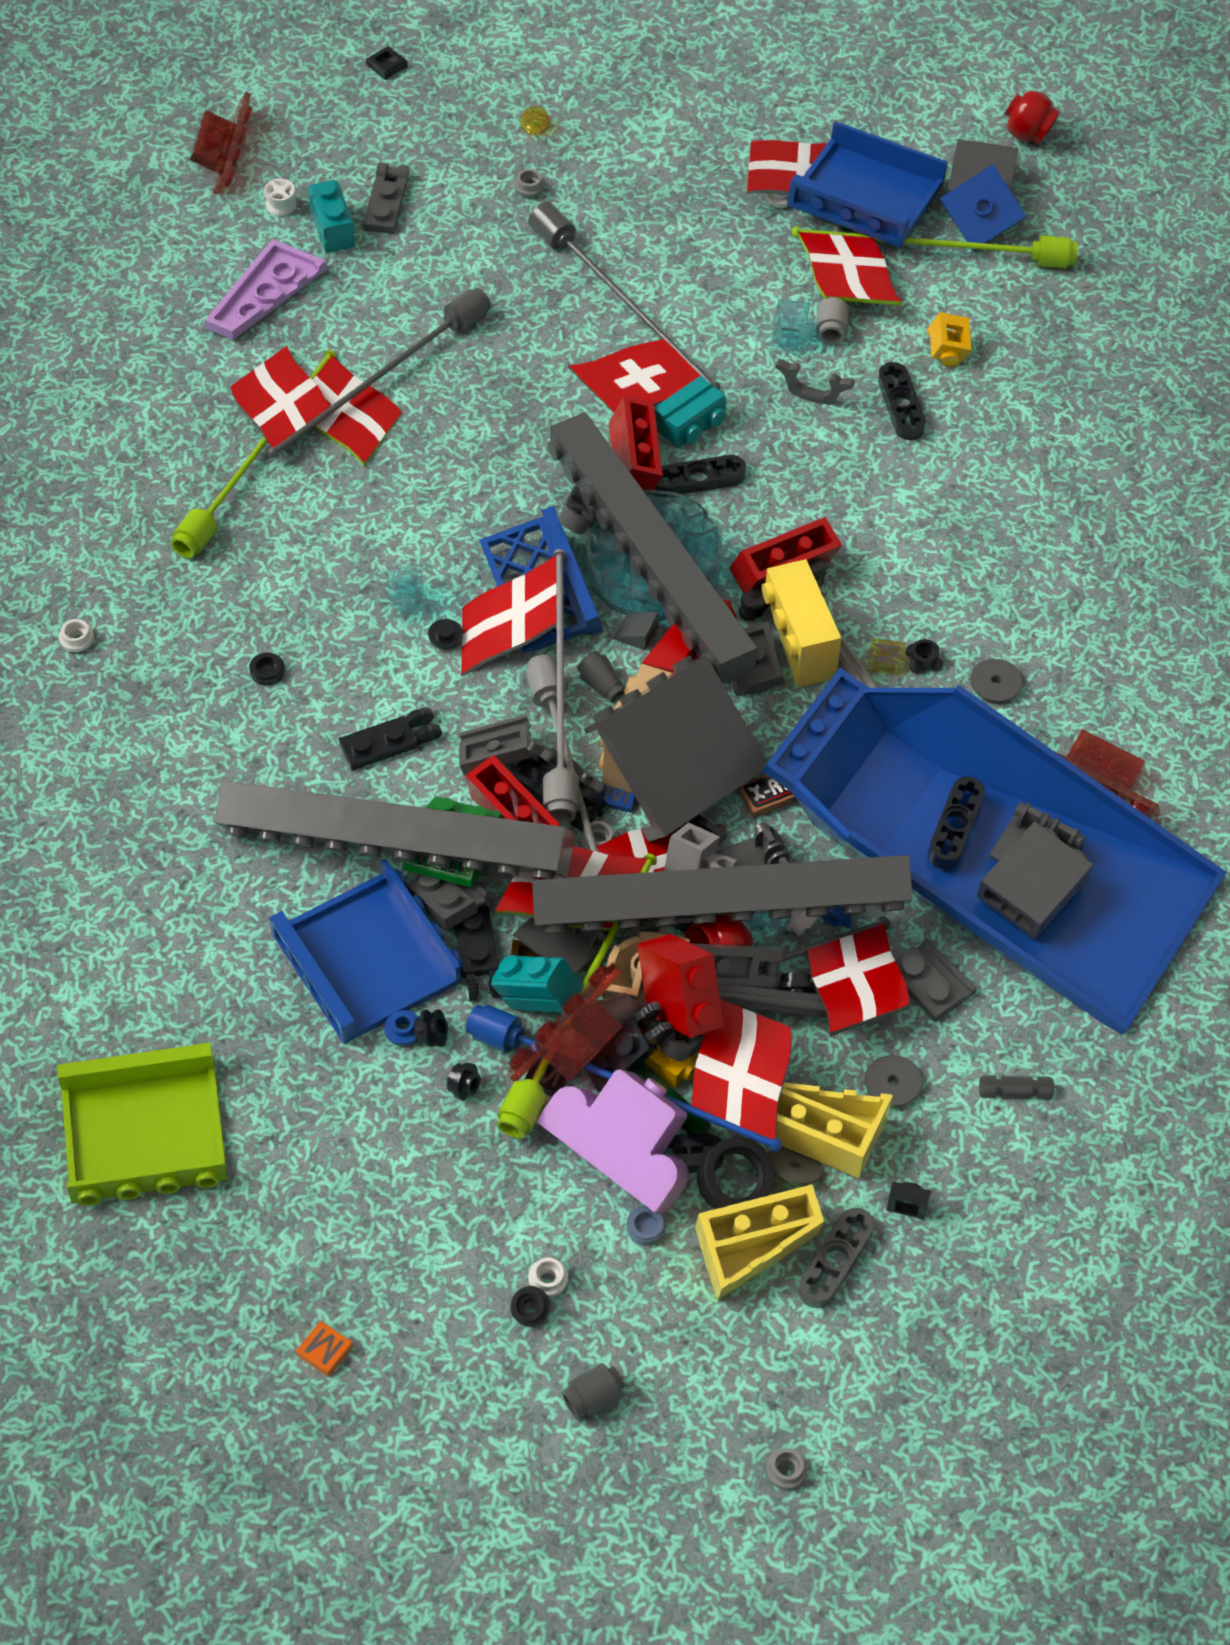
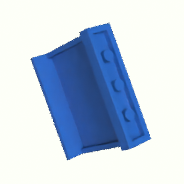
(869, 185)
(368, 953)

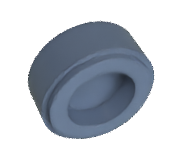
(645, 1226)

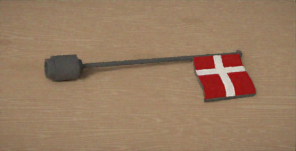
(289, 403)
(849, 971)

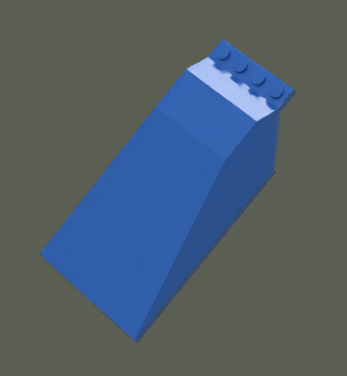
(876, 781)

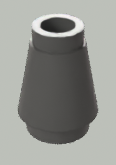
(601, 676)

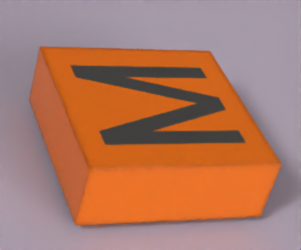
(324, 1348)

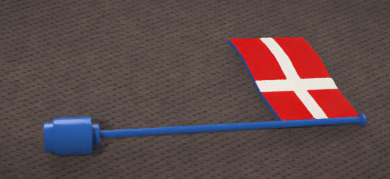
(734, 1076)

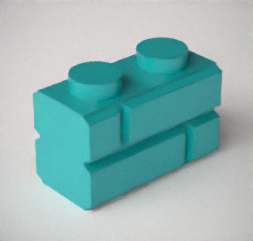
(331, 216)
(690, 412)
(535, 983)

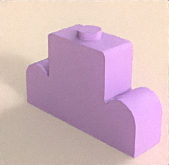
(623, 1135)

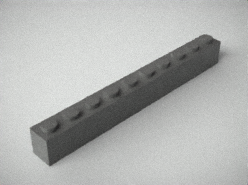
(652, 547)
(395, 829)
(722, 892)

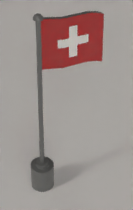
(640, 371)

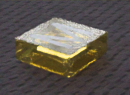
(886, 656)

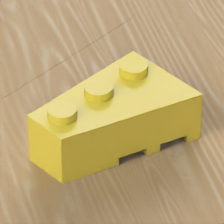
(802, 622)
(831, 1125)
(755, 1235)

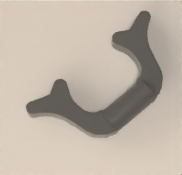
(799, 389)
(550, 755)

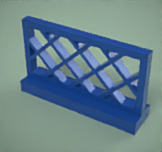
(573, 582)

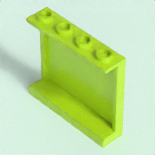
(142, 1124)

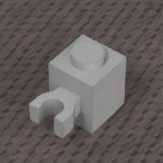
(695, 849)

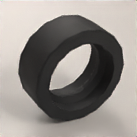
(749, 1149)

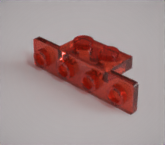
(218, 140)
(1111, 768)
(576, 1034)

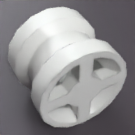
(280, 197)

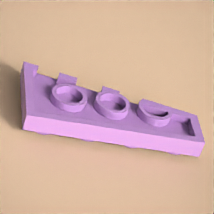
(263, 287)

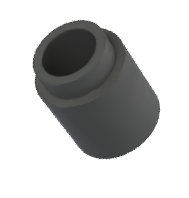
(593, 1391)

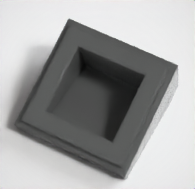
(638, 629)

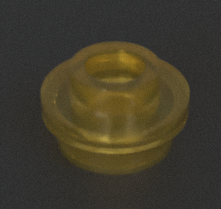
(534, 120)

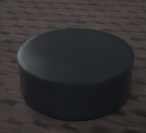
(266, 669)

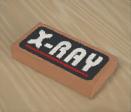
(764, 795)

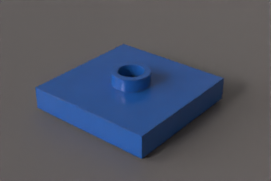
(983, 207)

